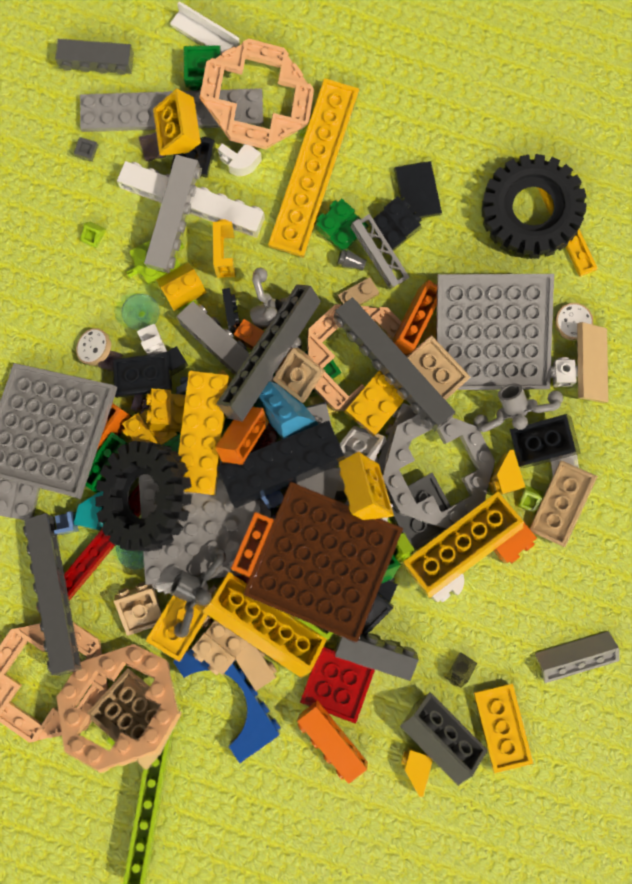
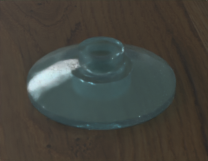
(137, 304)

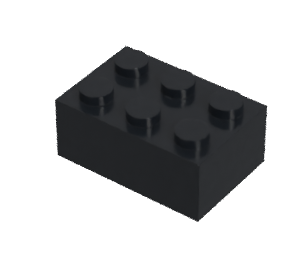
(545, 441)

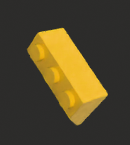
(176, 124)
(365, 487)

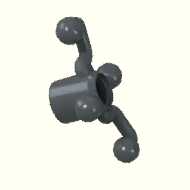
(194, 590)

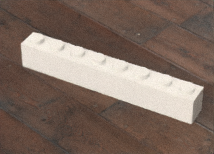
(204, 204)

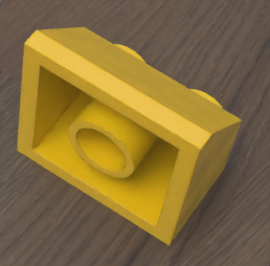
(181, 286)
(506, 475)

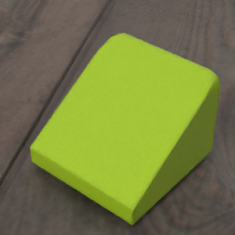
(92, 234)
(530, 499)

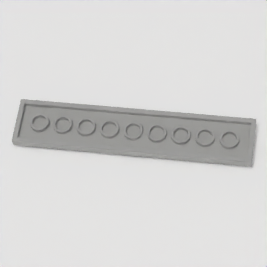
(136, 112)

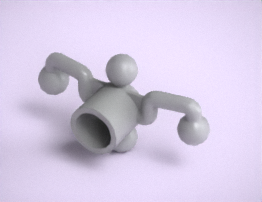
(265, 312)
(516, 407)

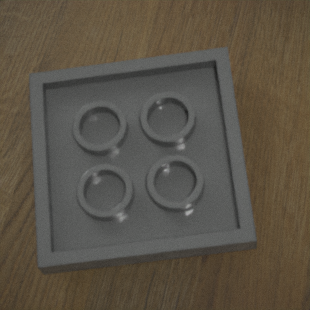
(417, 531)

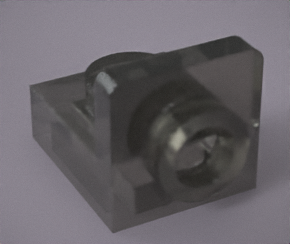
(461, 670)

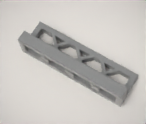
(376, 254)

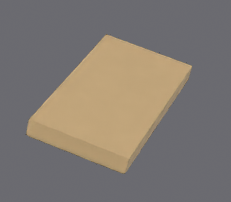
(592, 362)
(563, 503)

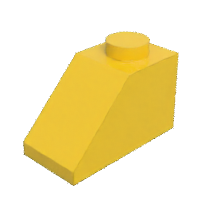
(417, 766)

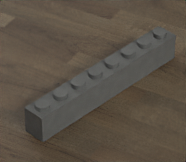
(268, 353)
(393, 364)
(52, 595)

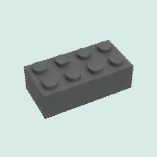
(444, 738)

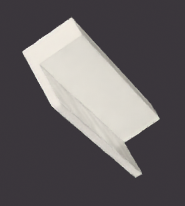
(202, 29)

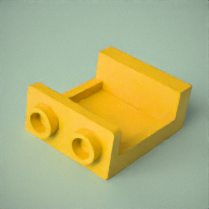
(223, 266)

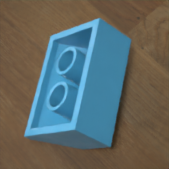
(284, 411)

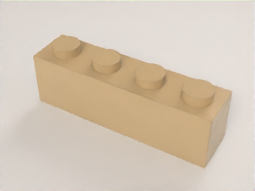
(256, 667)

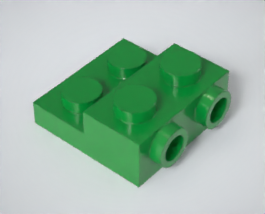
(195, 63)
(337, 223)

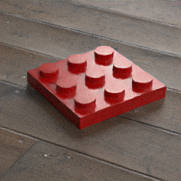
(337, 685)

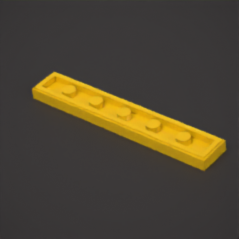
(577, 247)

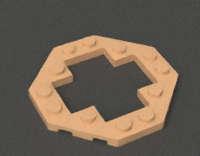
(224, 111)
(320, 331)
(16, 718)
(125, 748)

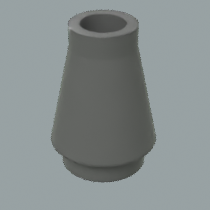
(350, 260)

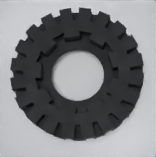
(526, 238)
(167, 472)

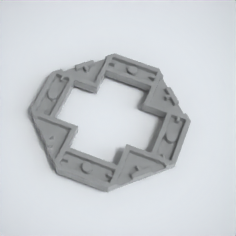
(427, 509)

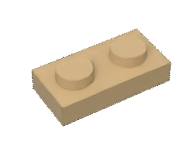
(361, 292)

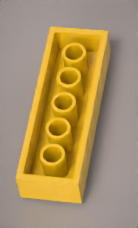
(202, 430)
(463, 544)
(265, 627)

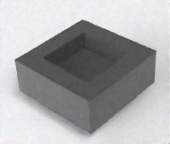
(86, 149)

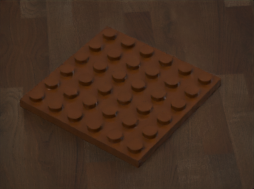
(323, 562)

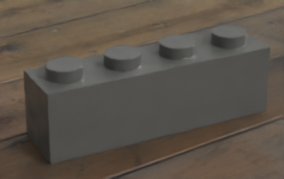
(94, 56)
(379, 655)

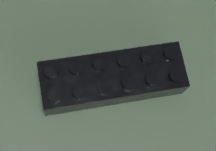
(282, 463)

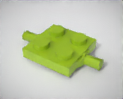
(139, 256)

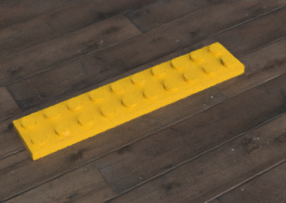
(313, 168)

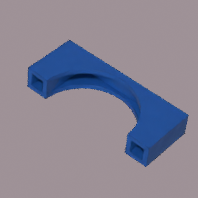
(259, 726)

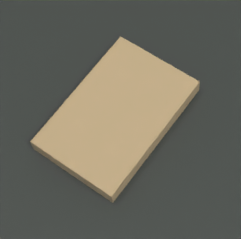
(438, 367)

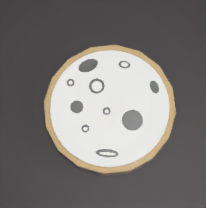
(569, 316)
(93, 347)

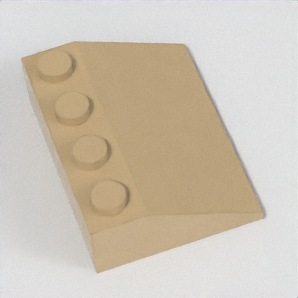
(126, 711)

